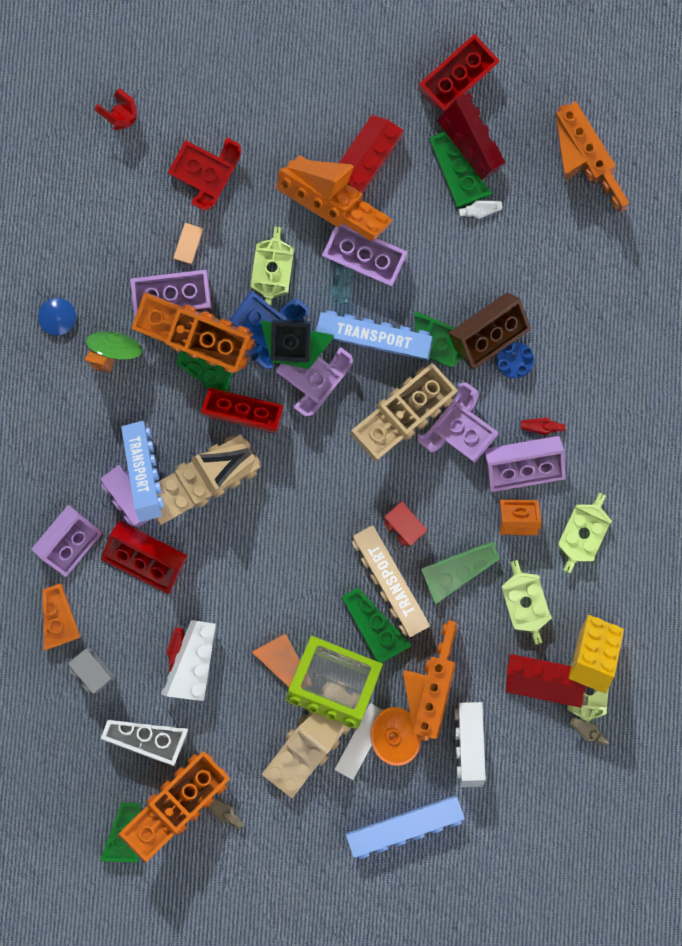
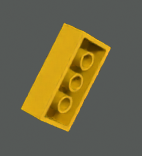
(596, 654)

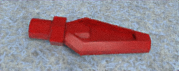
(542, 426)
(174, 646)

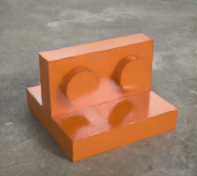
(519, 517)

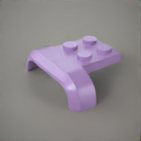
(317, 381)
(460, 427)

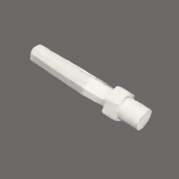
(480, 208)

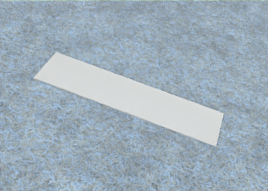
(358, 745)

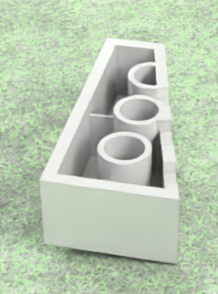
(192, 663)
(152, 741)
(471, 744)

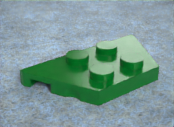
(319, 342)
(442, 347)

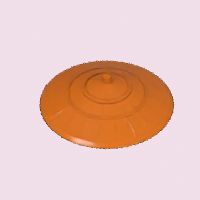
(394, 737)

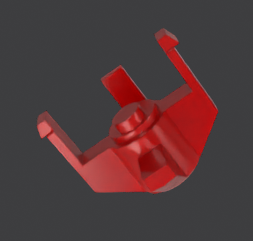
(123, 114)

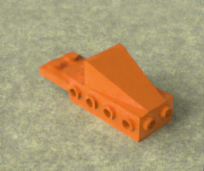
(583, 150)
(326, 190)
(194, 332)
(422, 691)
(175, 805)

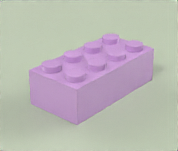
(178, 288)

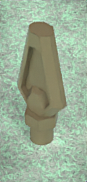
(589, 731)
(225, 813)

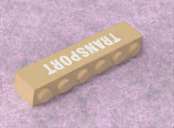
(391, 581)

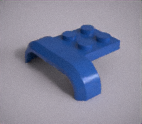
(255, 309)

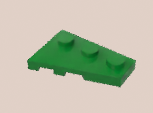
(209, 375)
(116, 849)

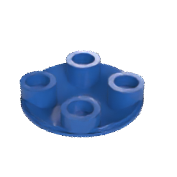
(57, 316)
(515, 360)

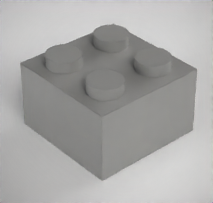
(91, 671)

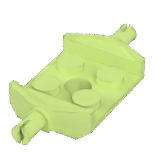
(272, 283)
(592, 519)
(529, 586)
(593, 706)

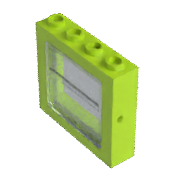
(334, 682)

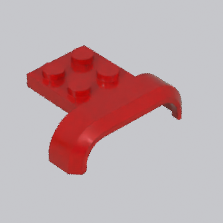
(205, 171)

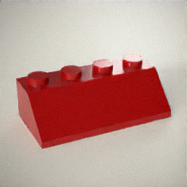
(458, 73)
(371, 150)
(242, 410)
(143, 557)
(543, 681)

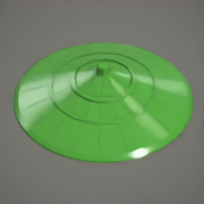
(114, 345)

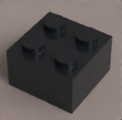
(291, 341)

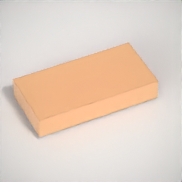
(188, 243)

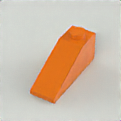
(99, 362)

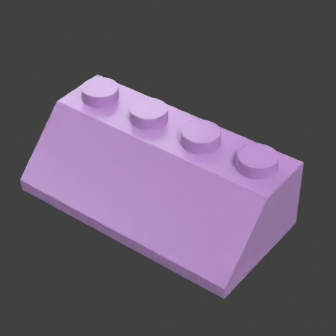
(373, 259)
(525, 463)

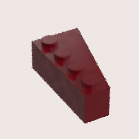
(471, 137)

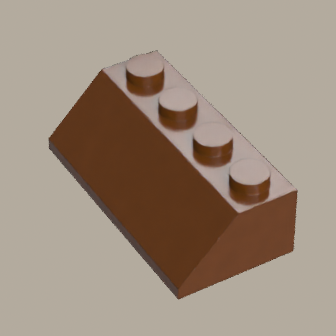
(490, 330)

